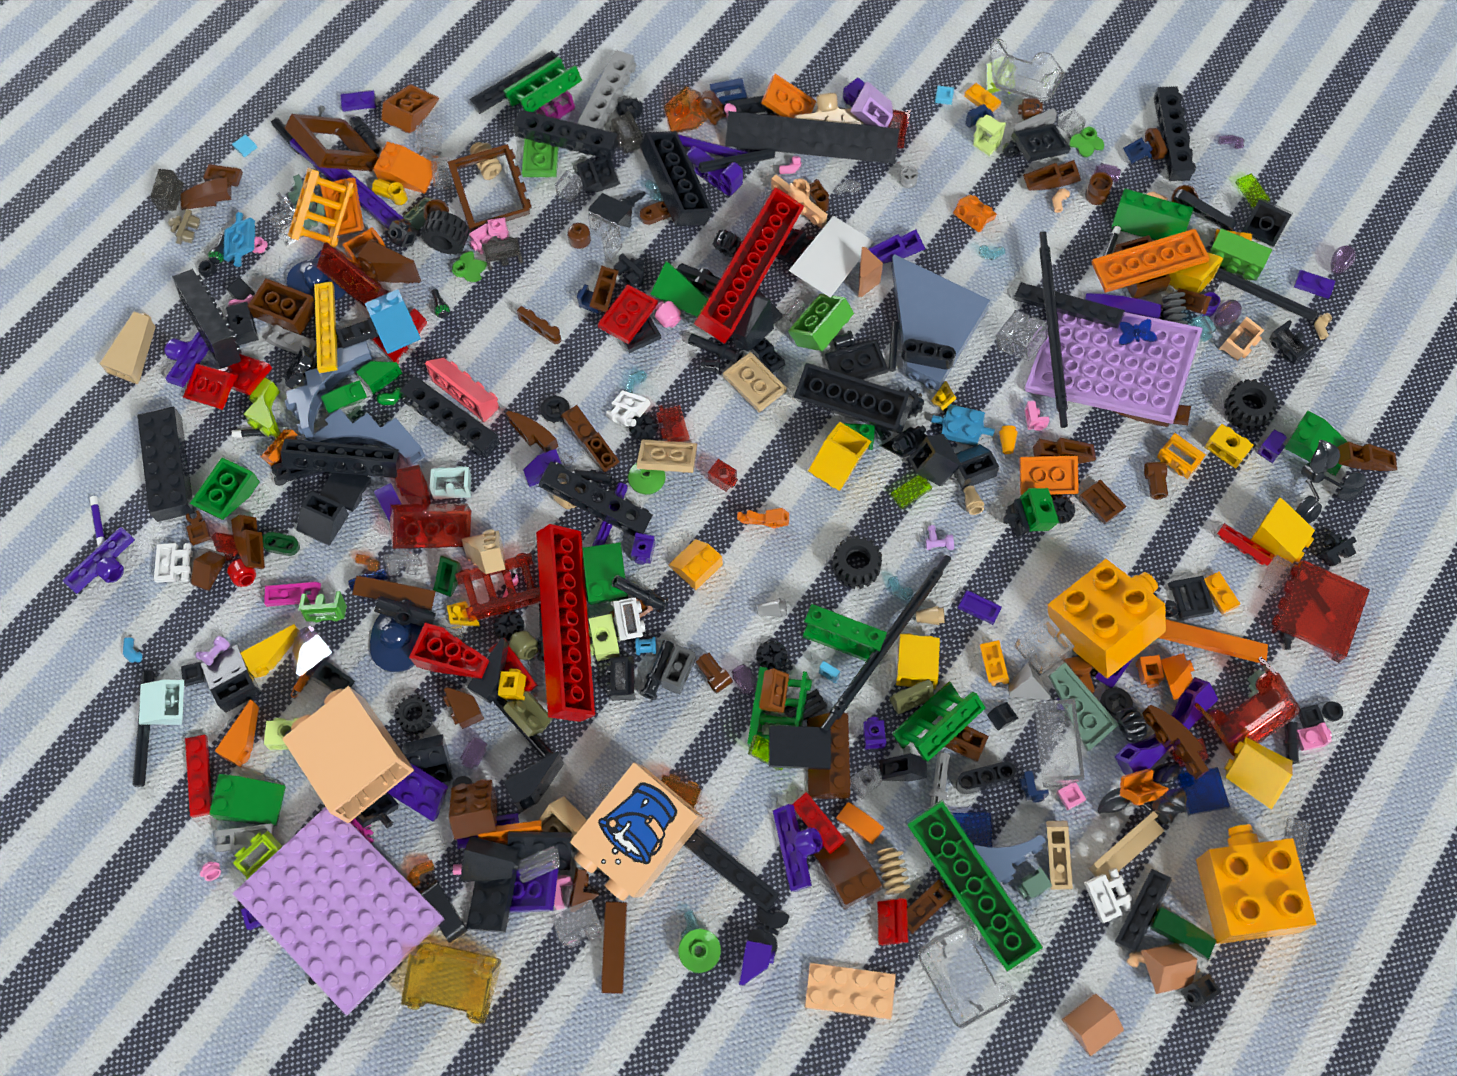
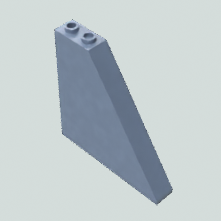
(935, 313)

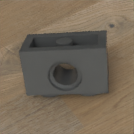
(678, 669)

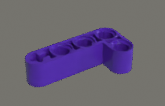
(726, 180)

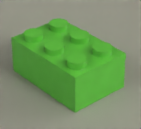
(1240, 254)
(821, 322)

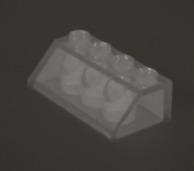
(1059, 742)

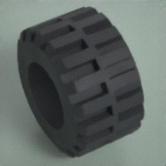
(445, 232)
(1256, 393)
(860, 548)

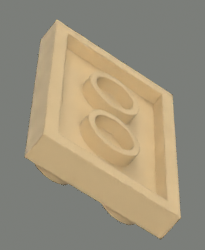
(754, 382)
(667, 456)

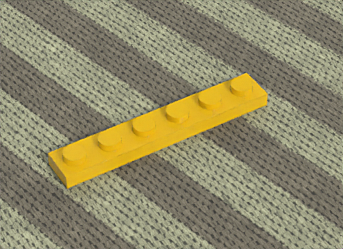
(325, 327)

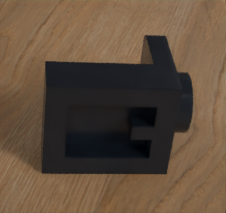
(1201, 991)

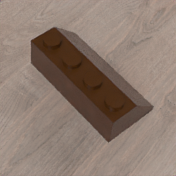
(836, 781)

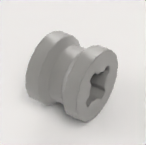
(912, 174)

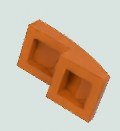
(860, 823)

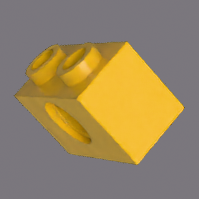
(1232, 455)

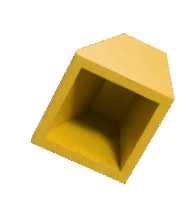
(1196, 277)
(839, 456)
(1284, 532)
(1259, 771)

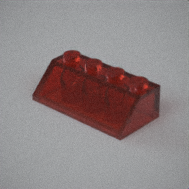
(349, 275)
(429, 525)

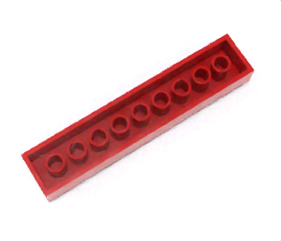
(749, 265)
(565, 624)

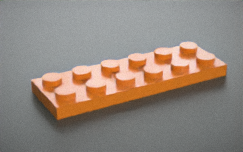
(1150, 260)

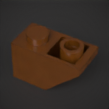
(464, 706)

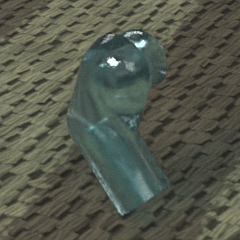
(653, 187)
(898, 591)

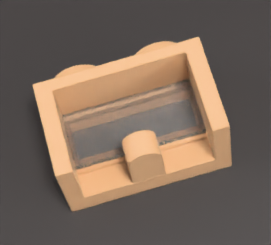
(1242, 338)

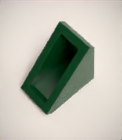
(445, 578)

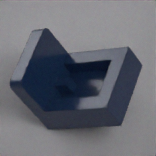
(976, 113)
(1027, 785)

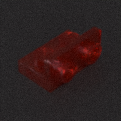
(673, 424)

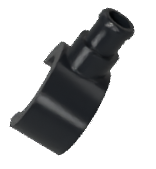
(1287, 640)

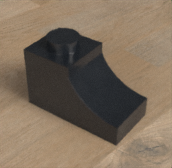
(329, 676)

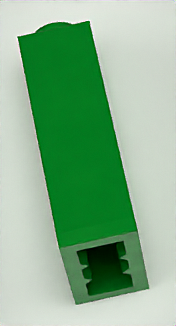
(678, 289)

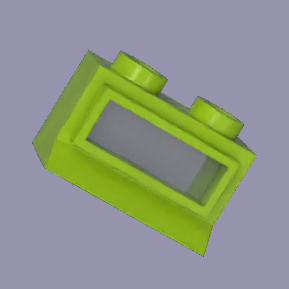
(260, 851)

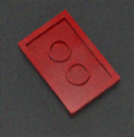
(627, 314)
(248, 374)
(209, 386)

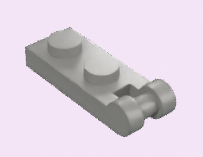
(1039, 120)
(290, 341)
(239, 837)

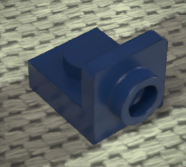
(1137, 150)
(584, 298)

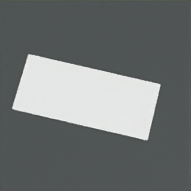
(831, 256)

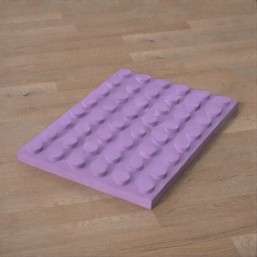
(1129, 378)
(338, 908)

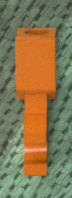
(772, 518)

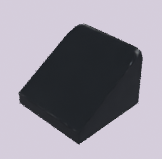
(239, 289)
(1002, 716)

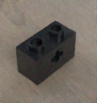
(242, 323)

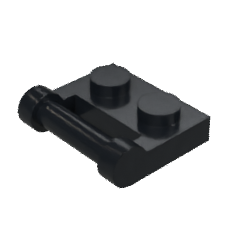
(1197, 596)

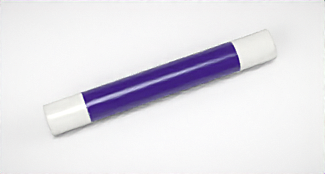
(97, 520)

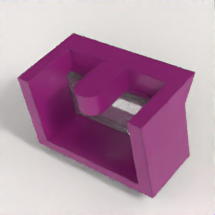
(558, 106)

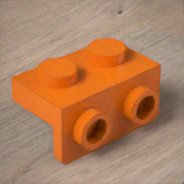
(974, 212)
(1140, 788)

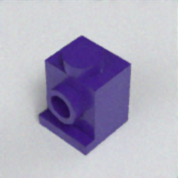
(1272, 446)
(643, 541)
(874, 740)

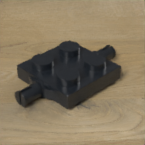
(299, 363)
(378, 811)

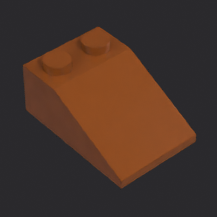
(408, 108)

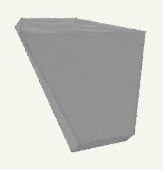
(1028, 685)

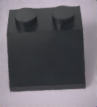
(1267, 222)

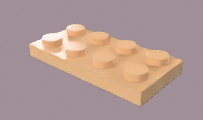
(850, 991)

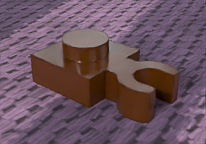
(198, 530)

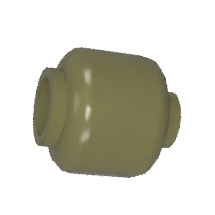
(524, 645)

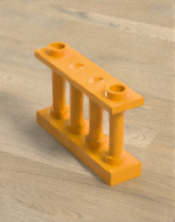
(308, 196)

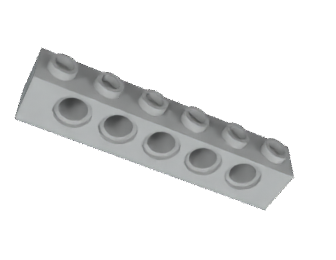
(608, 90)

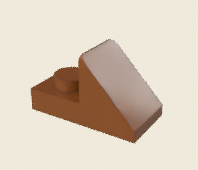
(1081, 669)

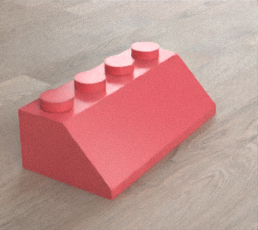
(462, 388)

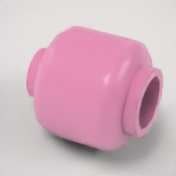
(667, 314)

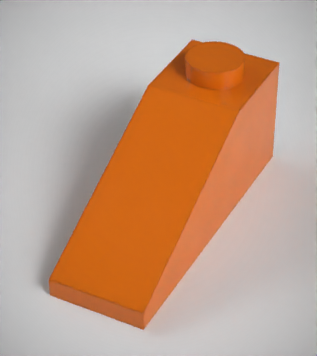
(240, 738)

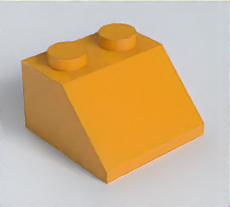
(697, 563)

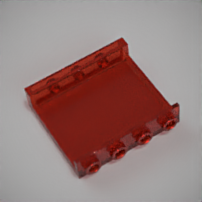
(1321, 609)

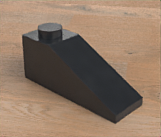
(488, 686)

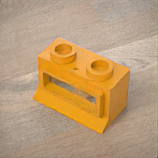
(1181, 456)

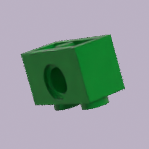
(1039, 509)

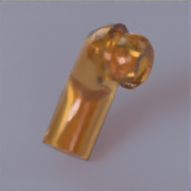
(368, 560)
(417, 870)

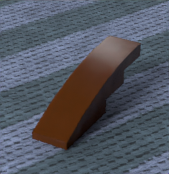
(372, 588)
(614, 947)

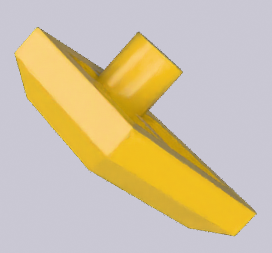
(943, 397)
(458, 615)

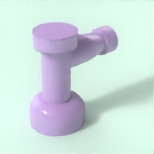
(932, 541)
(220, 644)

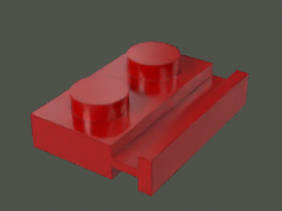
(892, 921)

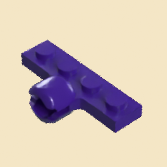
(187, 356)
(101, 562)
(796, 846)

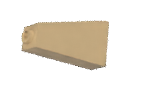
(130, 348)

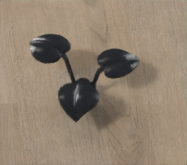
(1324, 458)
(1165, 806)

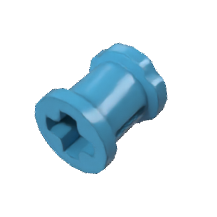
(646, 646)

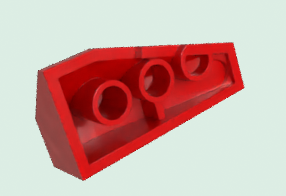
(444, 653)

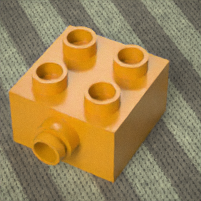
(1109, 616)
(1254, 888)

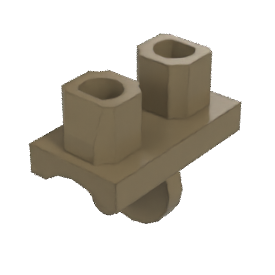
(181, 226)

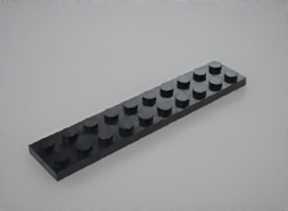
(812, 137)

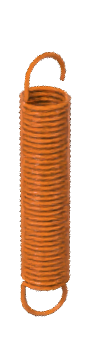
(300, 683)

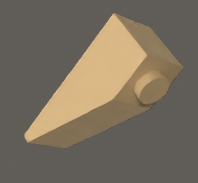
(1059, 854)

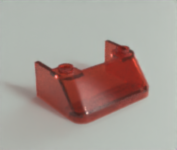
(1257, 716)

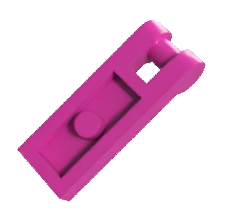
(290, 593)

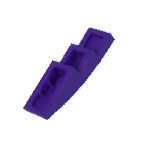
(1129, 304)

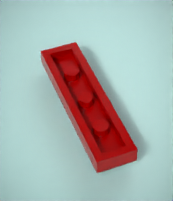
(198, 775)

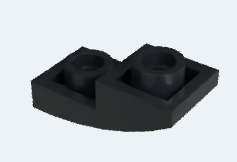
(768, 356)

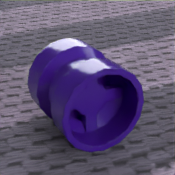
(1213, 305)

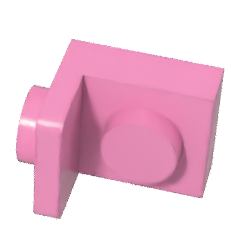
(498, 228)
(479, 237)
(1033, 417)
(1314, 737)

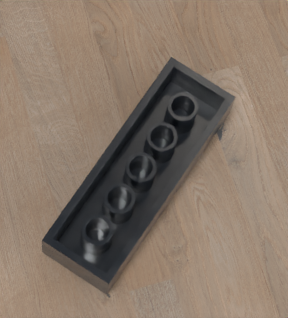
(676, 178)
(207, 318)
(853, 398)
(165, 464)

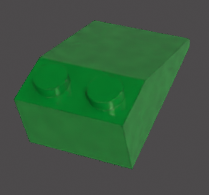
(1307, 436)
(225, 489)
(601, 567)
(247, 800)

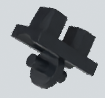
(632, 267)
(1017, 518)
(1335, 546)

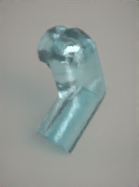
(991, 254)
(635, 379)
(691, 923)

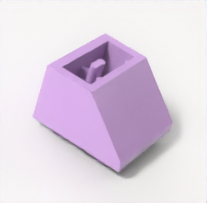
(873, 107)

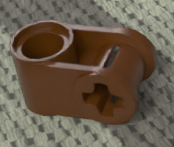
(713, 110)
(819, 195)

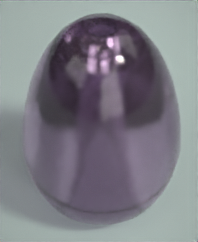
(1342, 259)
(1227, 313)

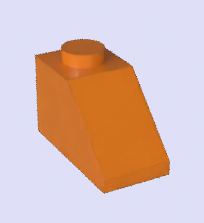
(1178, 673)

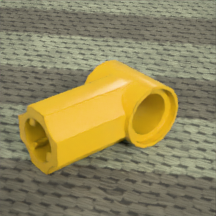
(392, 191)

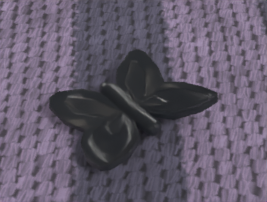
(767, 927)

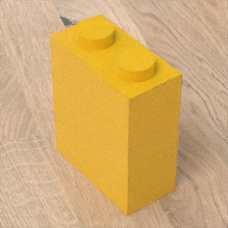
(917, 660)

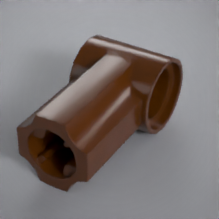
(1156, 474)
(716, 676)

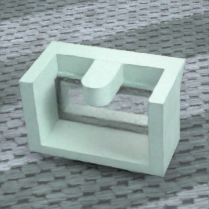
(450, 482)

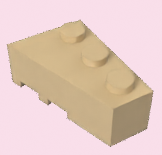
(485, 551)

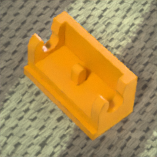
(994, 663)

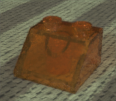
(684, 111)

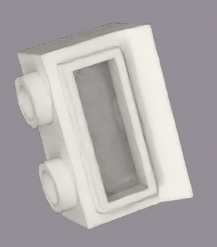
(628, 618)

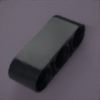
(934, 360)
(992, 771)
(452, 925)

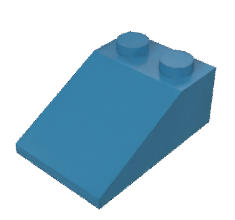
(392, 321)

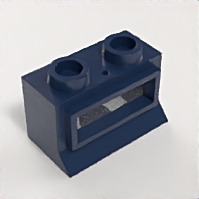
(729, 90)

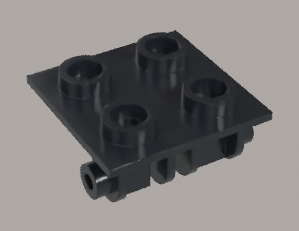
(907, 442)

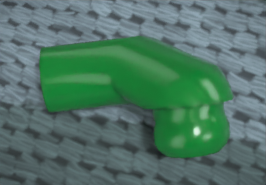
(388, 398)

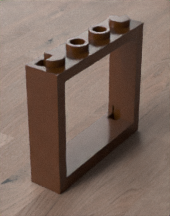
(481, 157)
(359, 158)

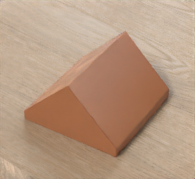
(869, 272)
(1170, 967)
(1093, 1024)

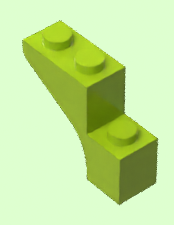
(260, 412)

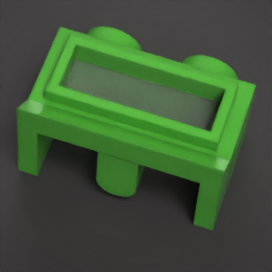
(322, 611)

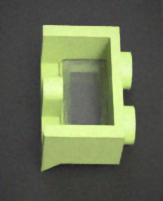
(988, 134)

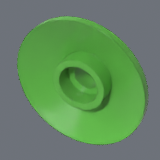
(646, 484)
(706, 958)

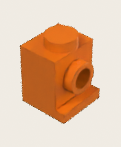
(1153, 665)

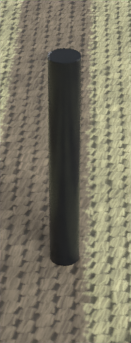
(893, 346)

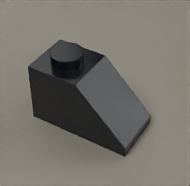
(903, 768)

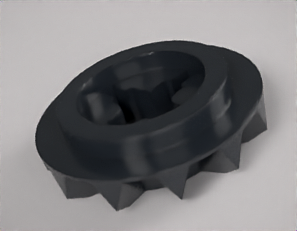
(637, 107)
(554, 402)
(649, 431)
(1069, 508)
(501, 631)
(766, 661)
(1113, 694)

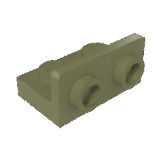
(912, 697)
(528, 714)

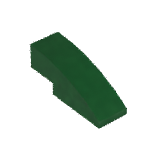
(1183, 933)

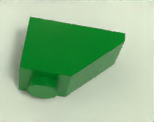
(378, 374)
(344, 397)

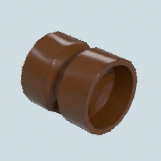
(1099, 188)

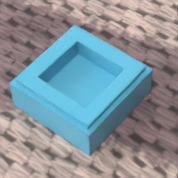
(944, 95)
(244, 145)
(829, 672)

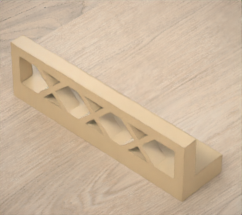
(1128, 847)

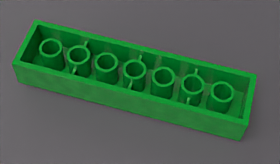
(975, 885)

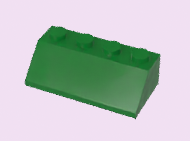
(1150, 215)

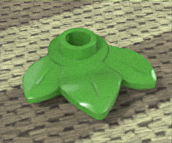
(1087, 142)
(470, 266)

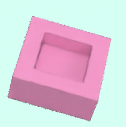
(1071, 796)

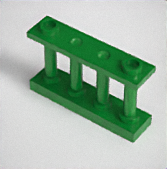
(552, 81)
(842, 633)
(759, 716)
(946, 729)

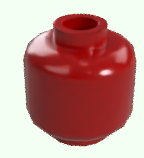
(240, 574)

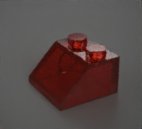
(413, 485)

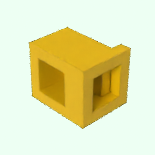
(512, 685)

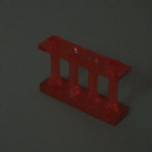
(495, 605)

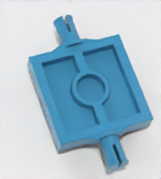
(239, 239)
(963, 425)

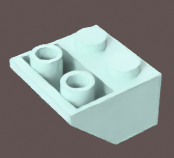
(161, 702)

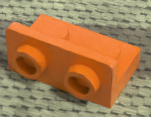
(273, 453)

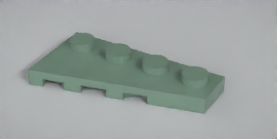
(1092, 717)

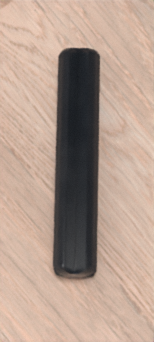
(280, 127)

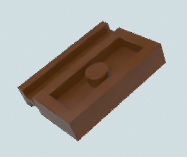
(1102, 501)

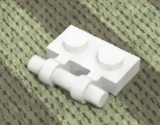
(630, 404)
(166, 562)
(1103, 897)

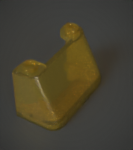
(451, 980)

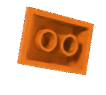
(404, 166)

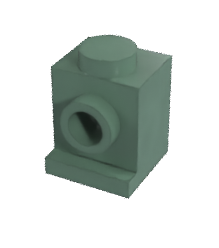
(1034, 885)

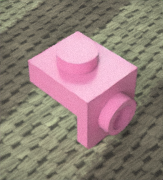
(562, 881)

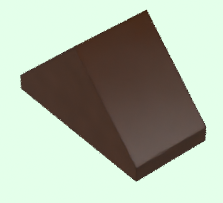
(207, 569)

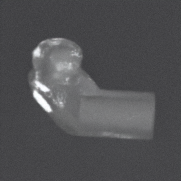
(849, 186)

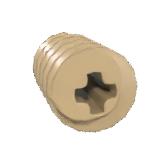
(488, 168)
(892, 871)

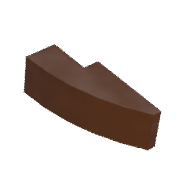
(1052, 176)
(206, 194)
(603, 288)
(532, 431)
(1065, 447)
(1367, 457)
(248, 541)

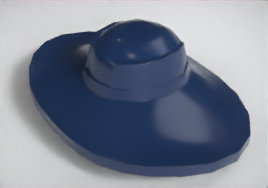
(306, 274)
(393, 643)

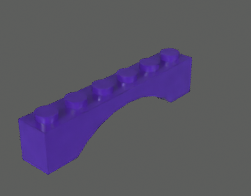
(1146, 753)

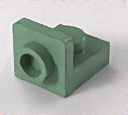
(294, 195)

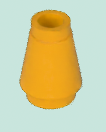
(1008, 438)

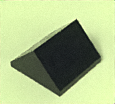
(612, 210)

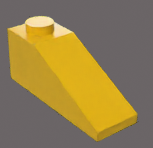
(268, 653)

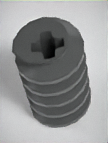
(1173, 308)

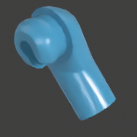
(129, 653)

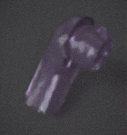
(1229, 139)

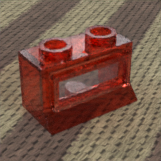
(900, 120)

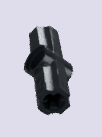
(701, 278)
(404, 611)

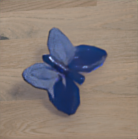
(1136, 332)

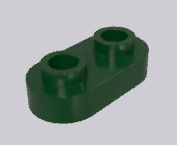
(281, 544)

